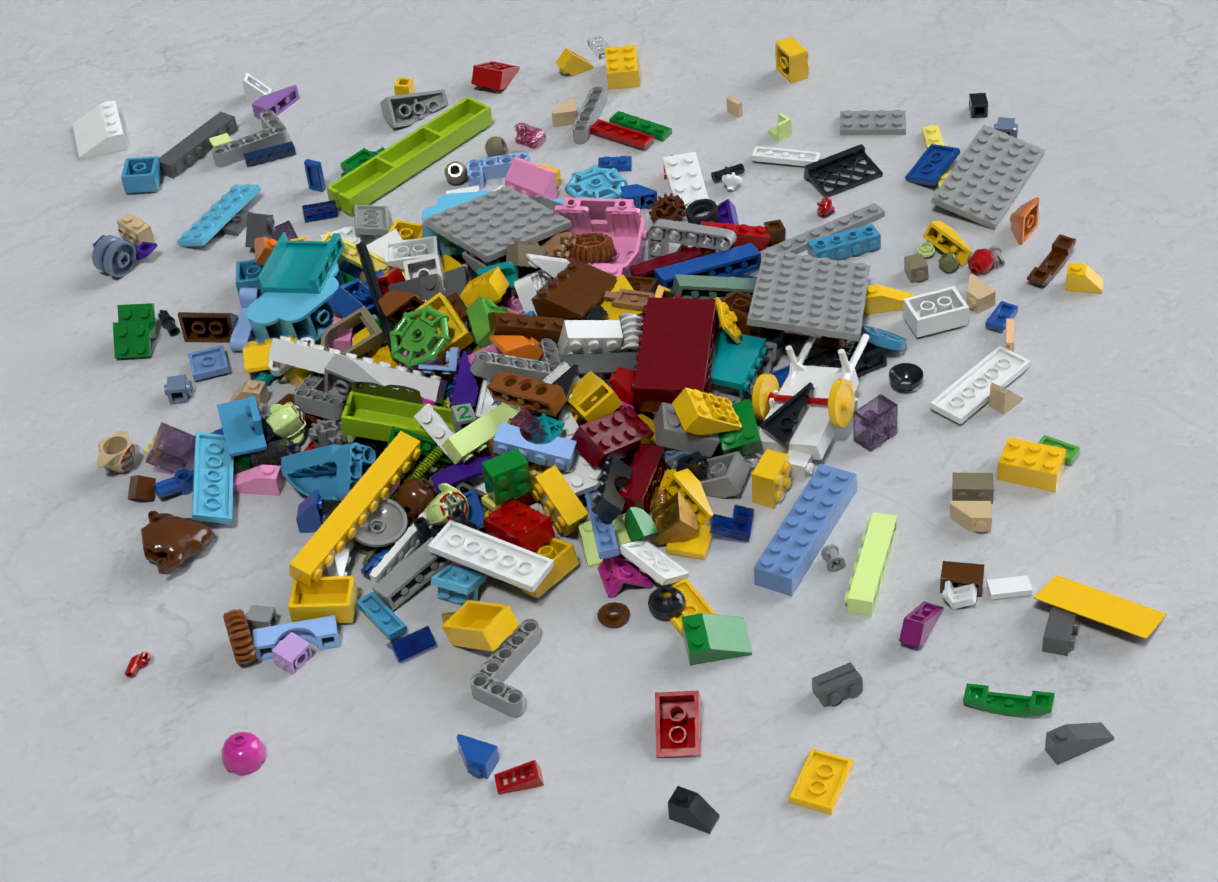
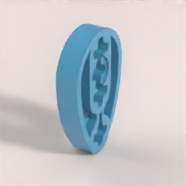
(884, 338)

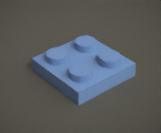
(208, 363)

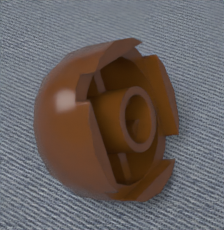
(415, 495)

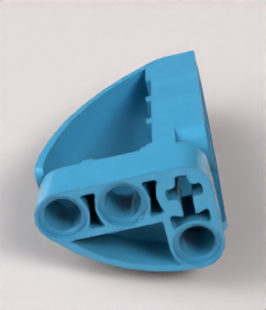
(328, 469)

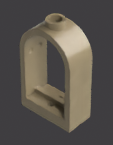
(347, 323)

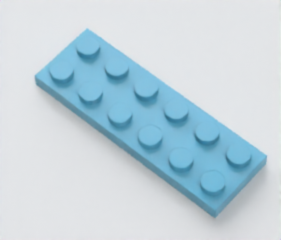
(218, 215)
(212, 479)

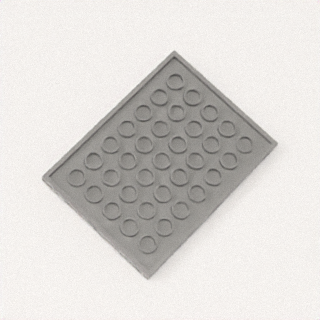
(809, 295)

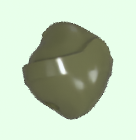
(948, 262)

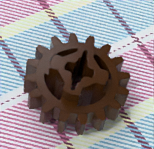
(667, 208)

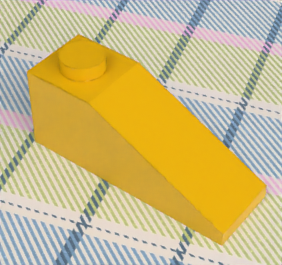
(947, 240)
(884, 299)
(693, 493)

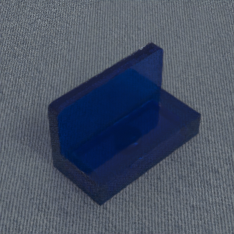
(320, 211)
(412, 643)

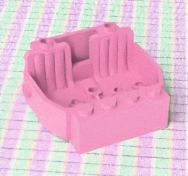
(614, 218)

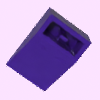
(465, 385)

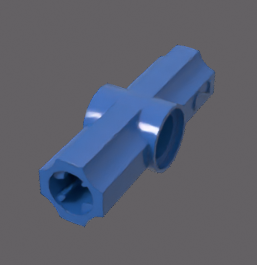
(181, 484)

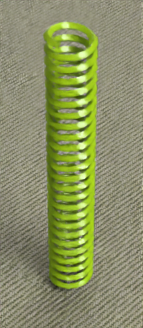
(422, 463)

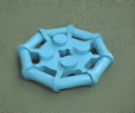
(603, 182)

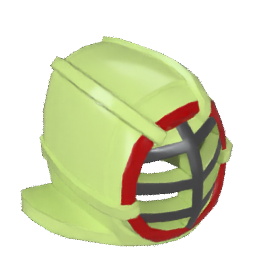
(288, 421)
(442, 506)

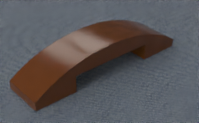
(1054, 261)

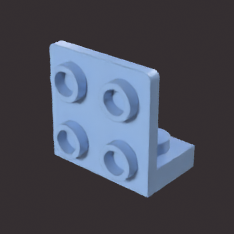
(451, 358)

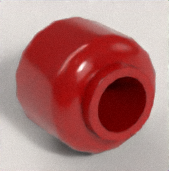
(981, 261)

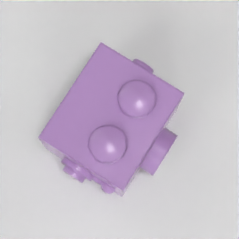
(292, 653)

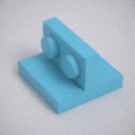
(458, 583)

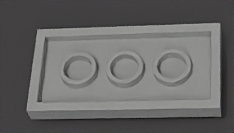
(873, 122)
(371, 220)

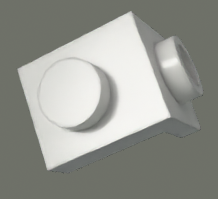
(959, 596)

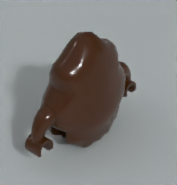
(173, 539)

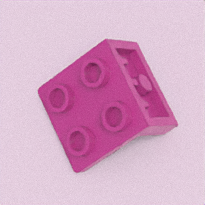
(617, 571)

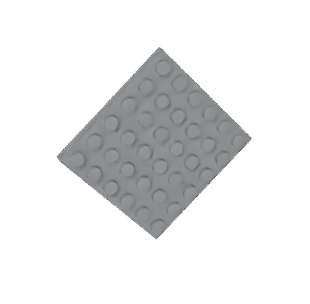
(495, 220)

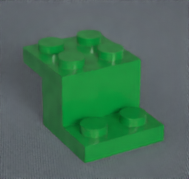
(134, 330)

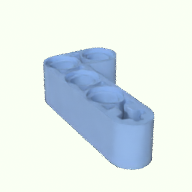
(490, 168)
(243, 331)

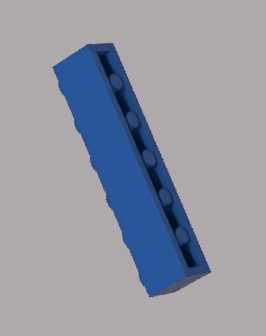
(719, 264)

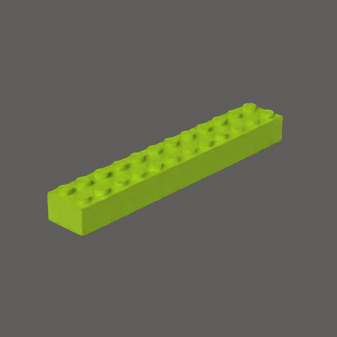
(410, 155)
(375, 416)

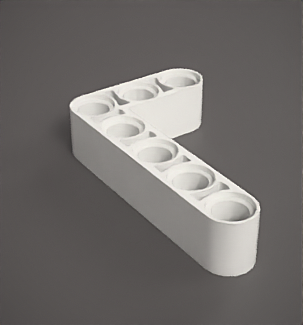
(528, 287)

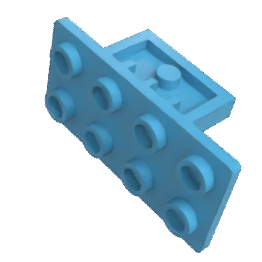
(242, 426)

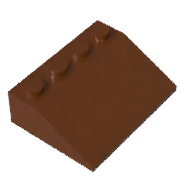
(573, 291)

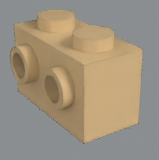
(134, 230)

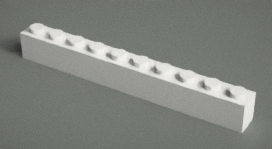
(317, 358)

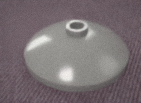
(389, 519)

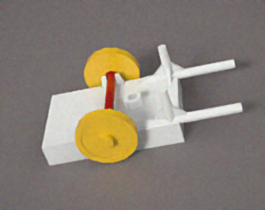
(828, 407)

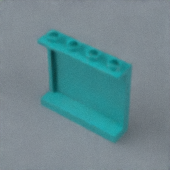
(300, 265)
(737, 363)

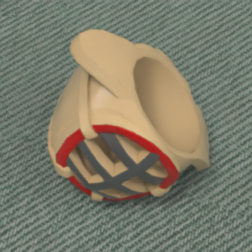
(116, 452)

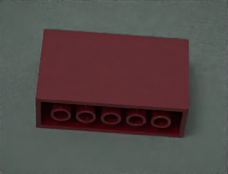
(674, 350)

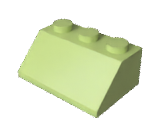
(588, 543)

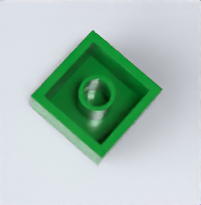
(506, 476)

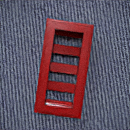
(529, 782)

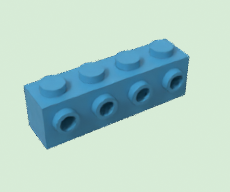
(846, 243)

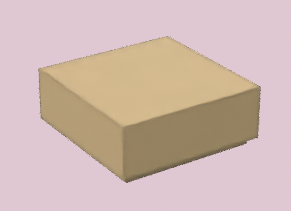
(734, 107)

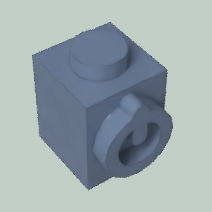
(1007, 125)
(178, 389)

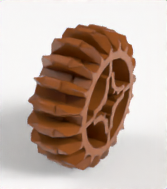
(591, 248)
(239, 636)

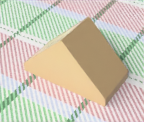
(565, 114)
(1002, 399)

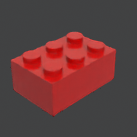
(520, 525)

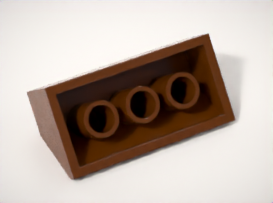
(525, 325)

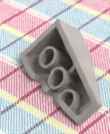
(410, 108)
(342, 372)

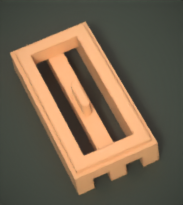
(1009, 343)

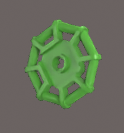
(409, 328)

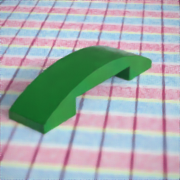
(1008, 704)

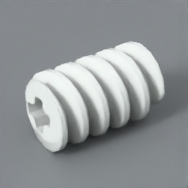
(631, 330)

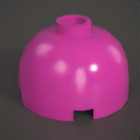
(243, 753)

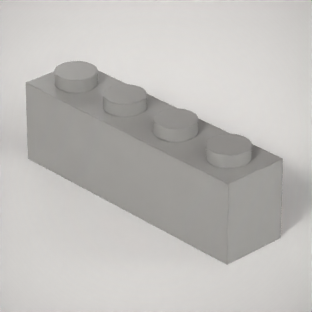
(409, 576)

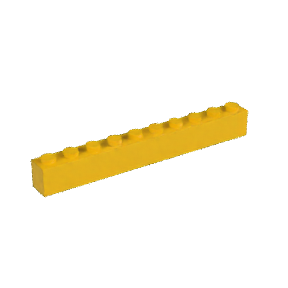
(354, 509)

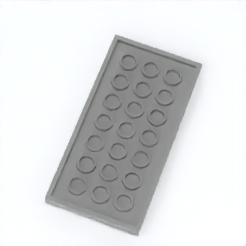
(988, 177)

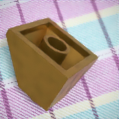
(674, 521)

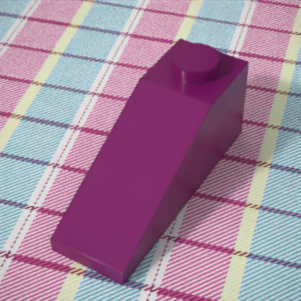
(919, 624)

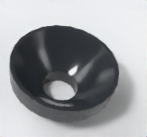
(905, 373)
(666, 607)

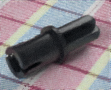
(737, 169)
(168, 323)

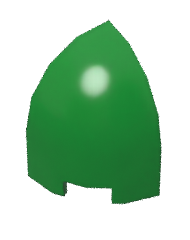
(639, 524)

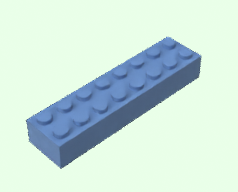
(805, 530)

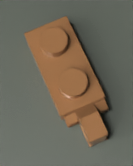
(628, 299)

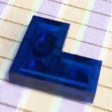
(736, 527)

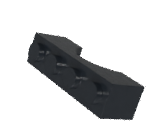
(607, 500)

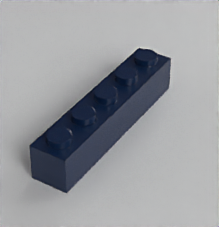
(269, 154)

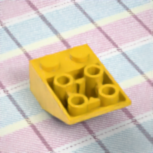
(593, 398)
(705, 413)

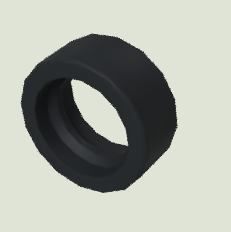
(699, 206)

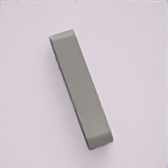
(588, 115)

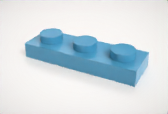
(381, 616)

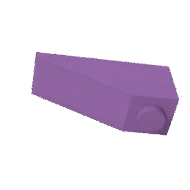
(276, 101)

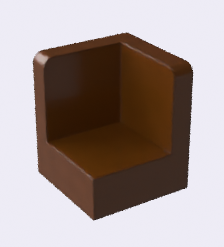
(776, 231)
(141, 487)

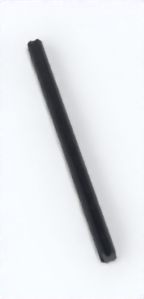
(374, 289)

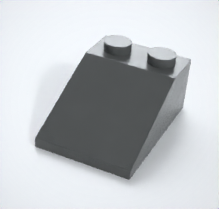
(423, 287)

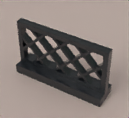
(837, 163)
(870, 359)

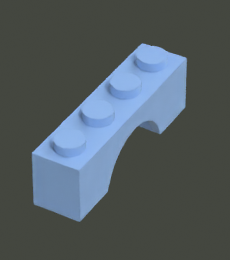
(558, 452)
(319, 631)

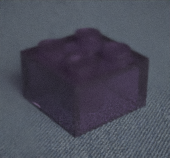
(875, 423)
(170, 448)

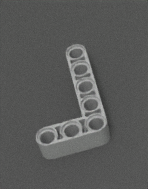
(273, 134)
(685, 238)
(488, 363)
(313, 400)
(488, 681)

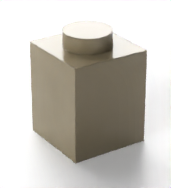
(916, 268)

